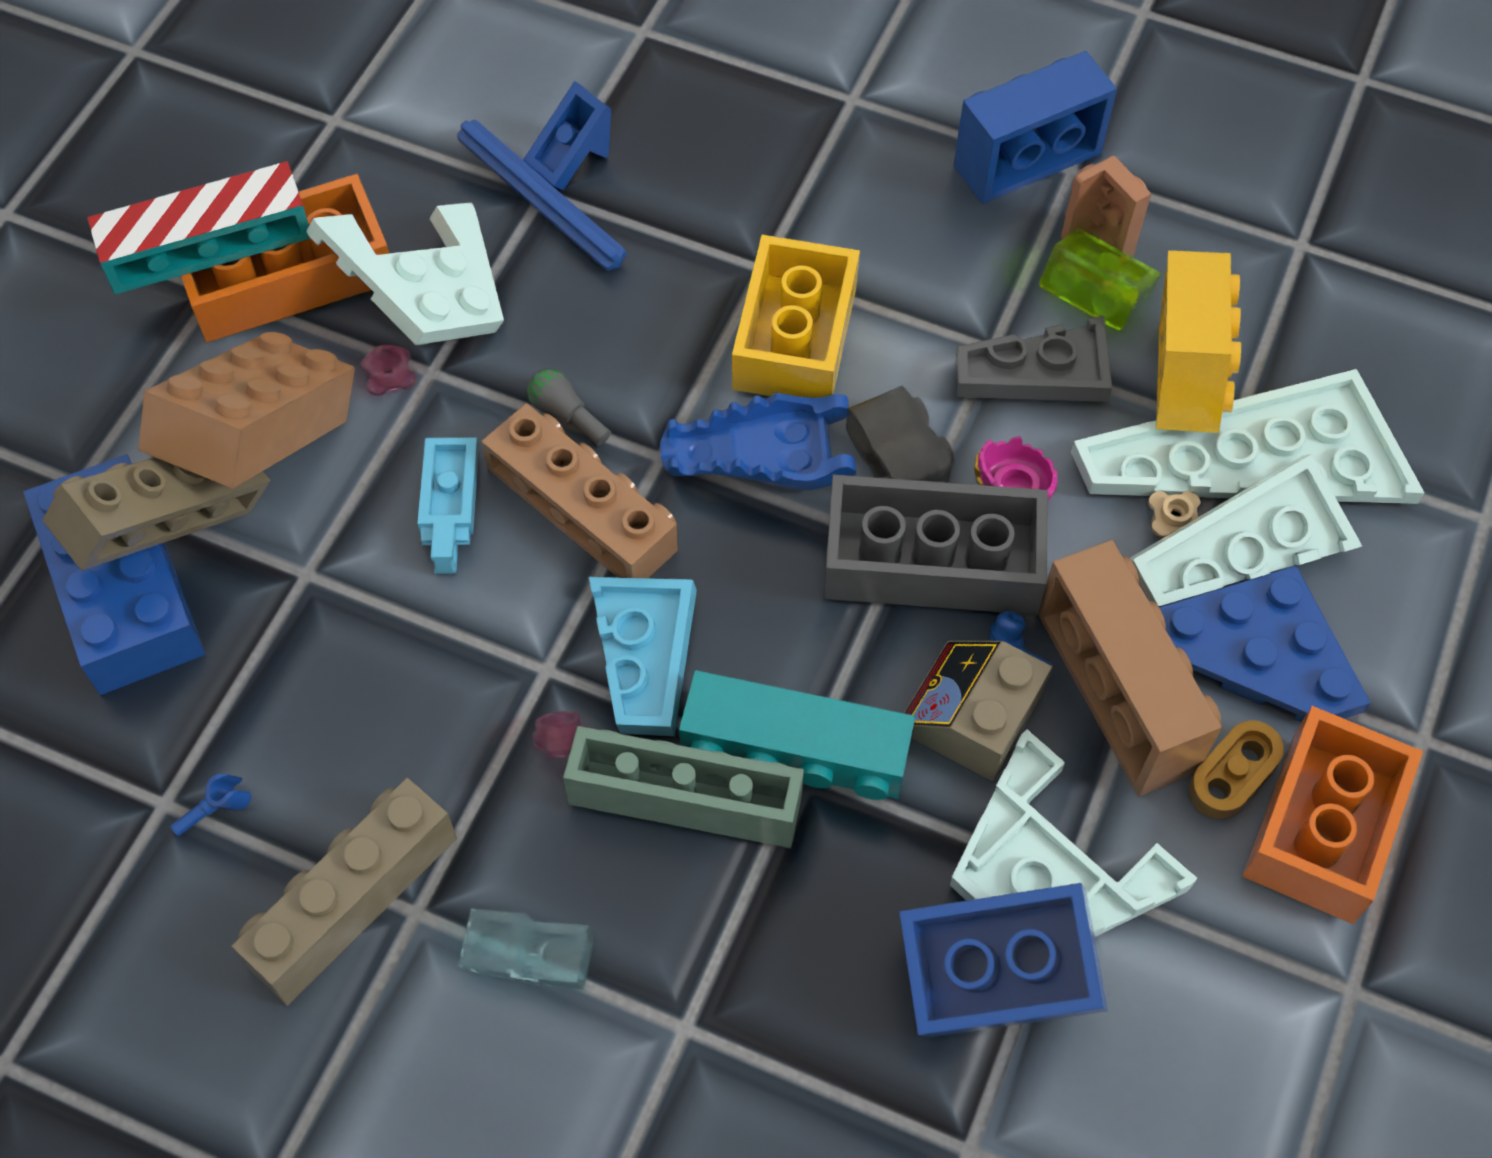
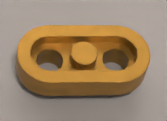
(1233, 772)

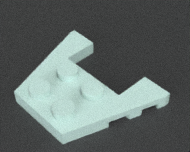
(426, 291)
(1023, 852)

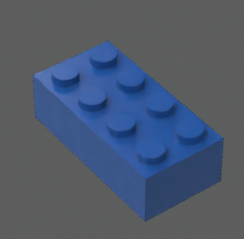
(122, 614)

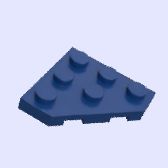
(1268, 645)

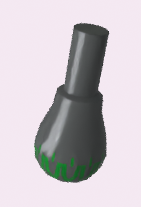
(555, 395)

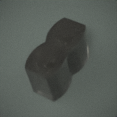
(896, 438)

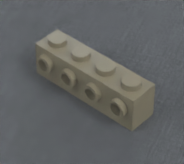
(141, 508)
(344, 890)

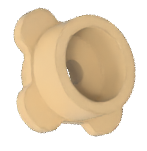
(1162, 504)

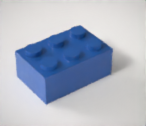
(1033, 126)
(1003, 961)

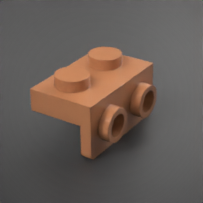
(1108, 204)

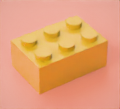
(795, 318)
(1197, 341)

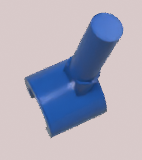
(217, 795)

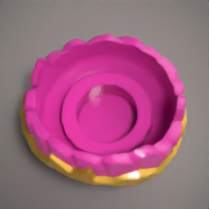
(1014, 466)

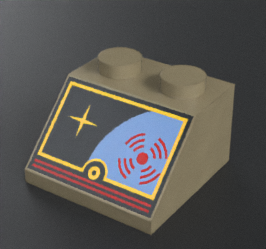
(977, 702)

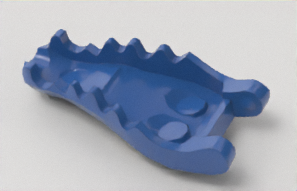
(768, 441)

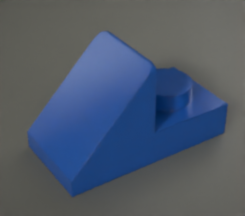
(573, 130)

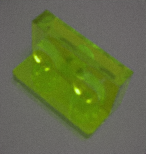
(1097, 278)

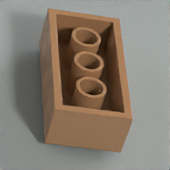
(246, 408)
(1128, 667)

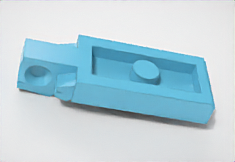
(448, 498)

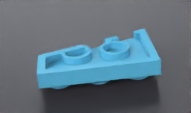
(645, 648)

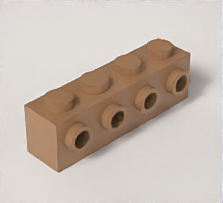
(581, 494)

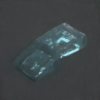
(527, 950)

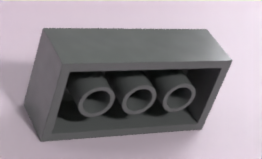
(937, 544)

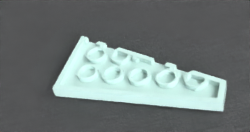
(1262, 434)

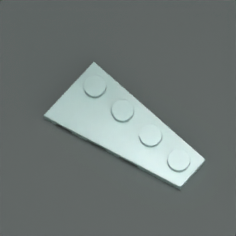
(1259, 531)

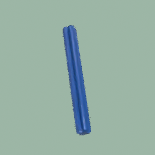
(542, 195)

